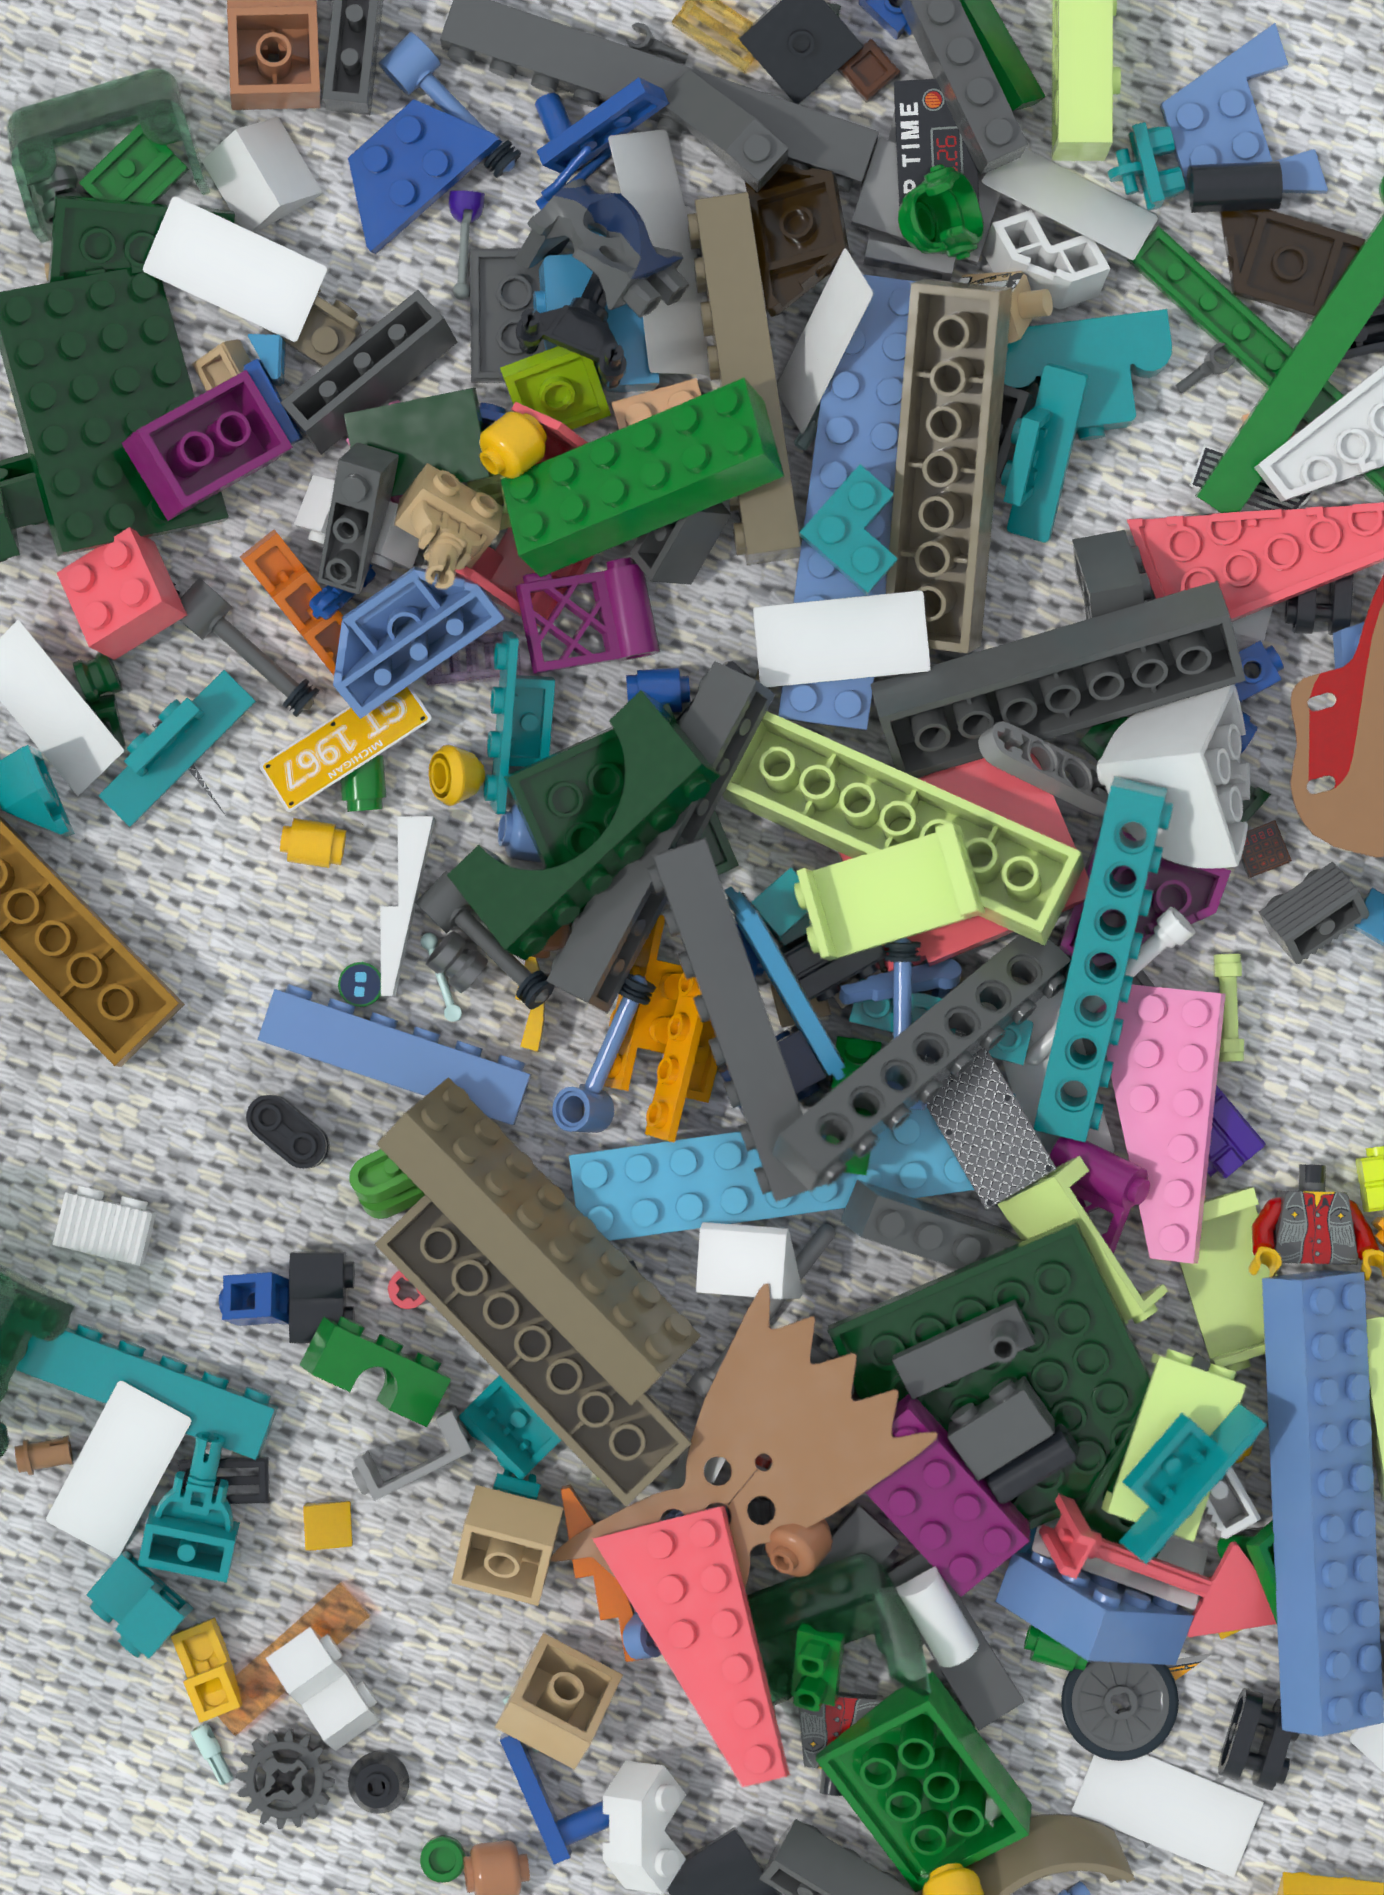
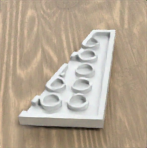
(1333, 446)

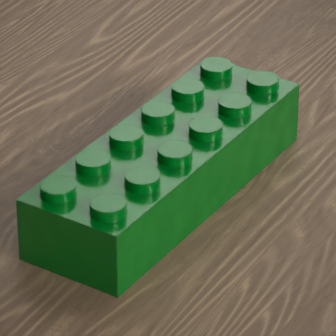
(642, 477)

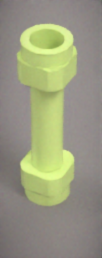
(1228, 968)

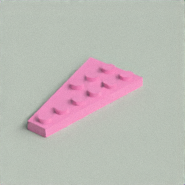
(1166, 1107)

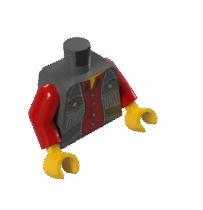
(1313, 1228)

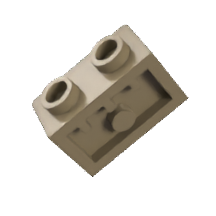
(326, 331)

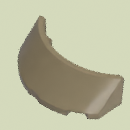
(1053, 1846)

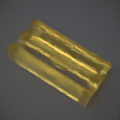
(705, 40)

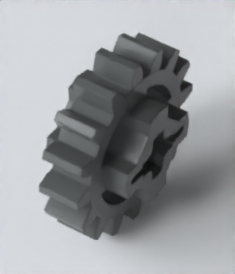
(299, 1794)

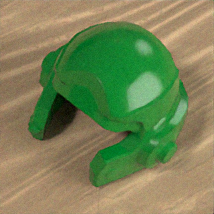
(942, 214)

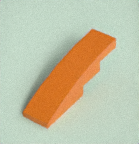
(292, 590)
(610, 1595)

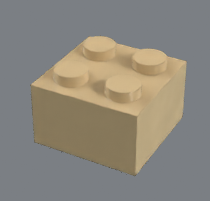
(507, 1545)
(559, 1701)

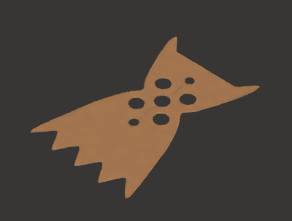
(779, 1406)

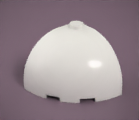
(1196, 755)

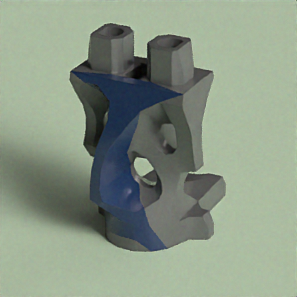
(622, 258)

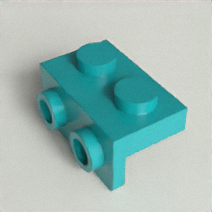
(509, 1428)

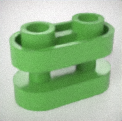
(382, 1186)

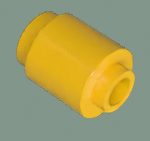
(313, 843)

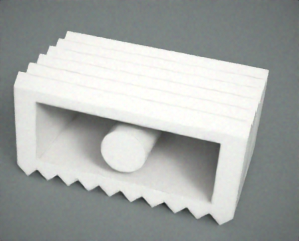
(104, 1226)
(1230, 1507)

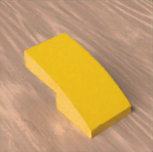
(535, 1023)
(208, 1670)

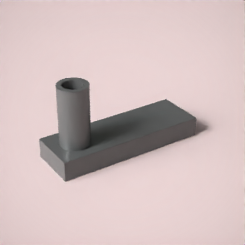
(964, 1349)

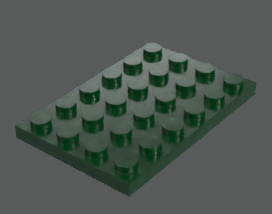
(85, 373)

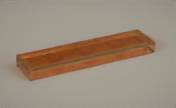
(259, 1686)

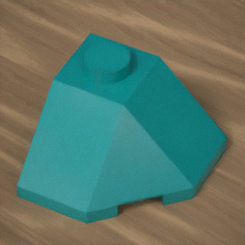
(30, 791)

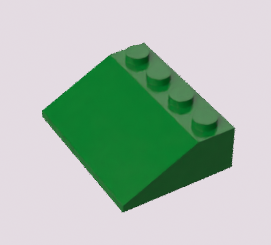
(926, 1783)

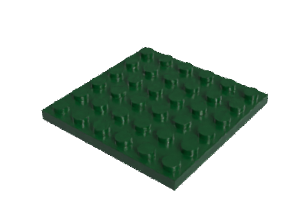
(1079, 1364)

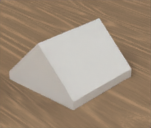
(261, 174)
(744, 1258)

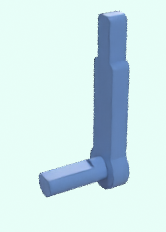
(880, 987)

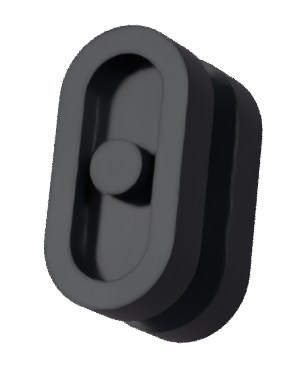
(1304, 611)
(287, 1131)
(1270, 1763)

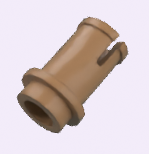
(43, 1454)

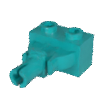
(191, 1527)

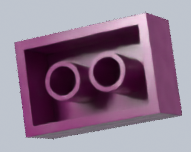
(206, 445)

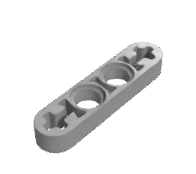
(1010, 751)

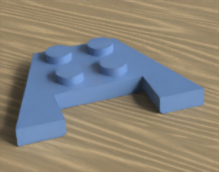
(1218, 121)

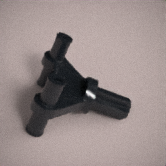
(579, 329)

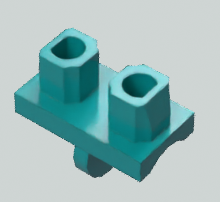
(1145, 146)

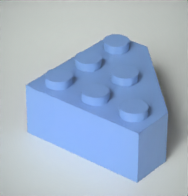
(1093, 1613)

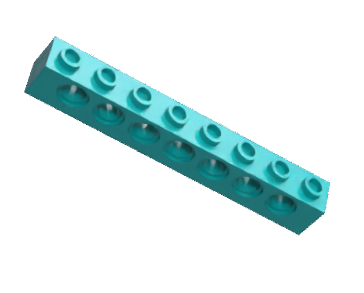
(1058, 1111)

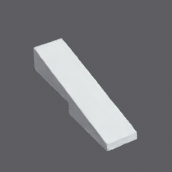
(396, 921)

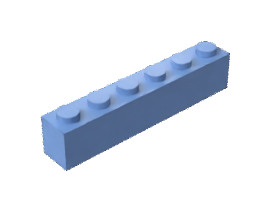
(391, 1055)

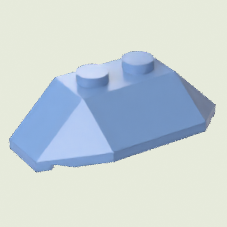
(405, 635)

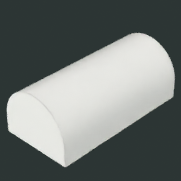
(938, 1618)

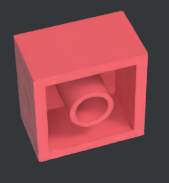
(121, 594)

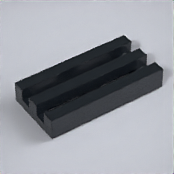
(261, 1479)

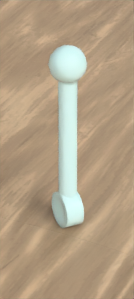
(452, 1012)

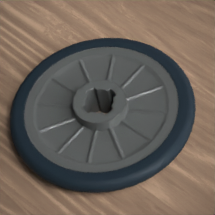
(1124, 1732)

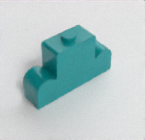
(1103, 350)

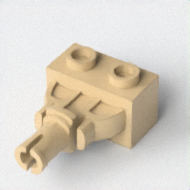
(449, 519)

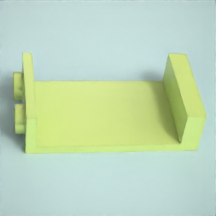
(889, 894)
(1052, 1203)
(1220, 1285)
(1174, 1390)

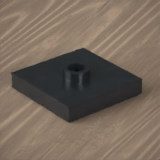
(800, 44)

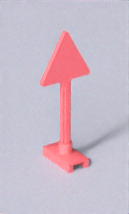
(1228, 1600)

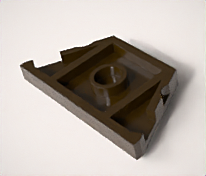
(796, 232)
(1284, 259)

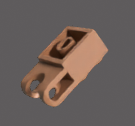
(269, 28)

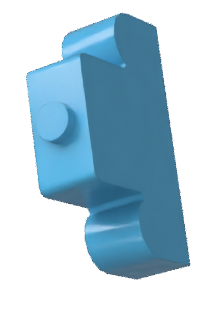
(566, 278)

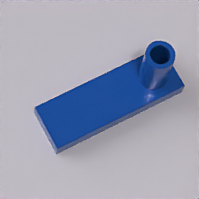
(613, 117)
(554, 1832)

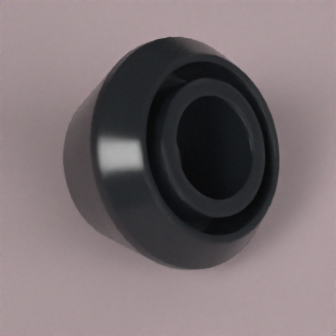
(374, 1769)

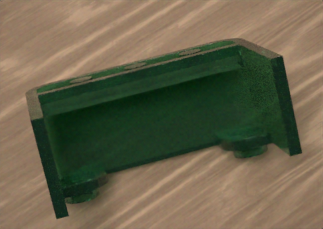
(143, 97)
(844, 1598)

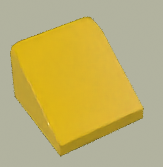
(327, 1525)

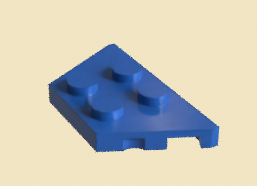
(411, 167)

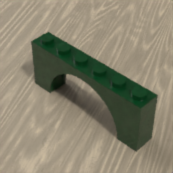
(660, 782)

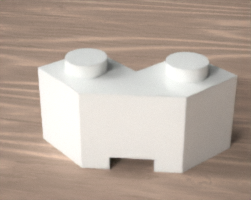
(1069, 269)
(393, 543)
(324, 1688)
(639, 1809)

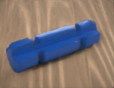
(330, 599)

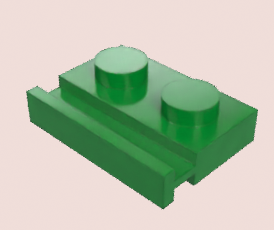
(135, 171)

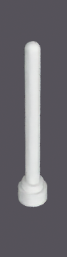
(1171, 930)

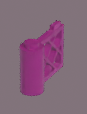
(622, 611)
(1108, 1184)

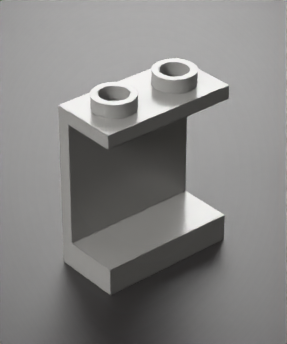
(457, 1437)

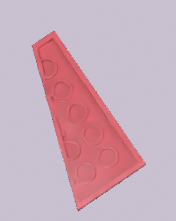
(1261, 553)
(696, 1609)

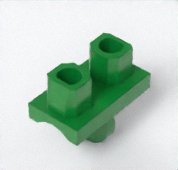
(817, 1668)

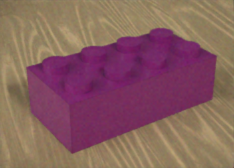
(946, 1508)

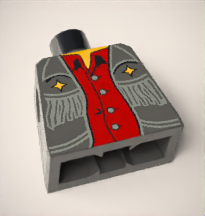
(828, 1723)

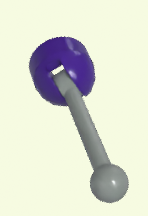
(465, 208)

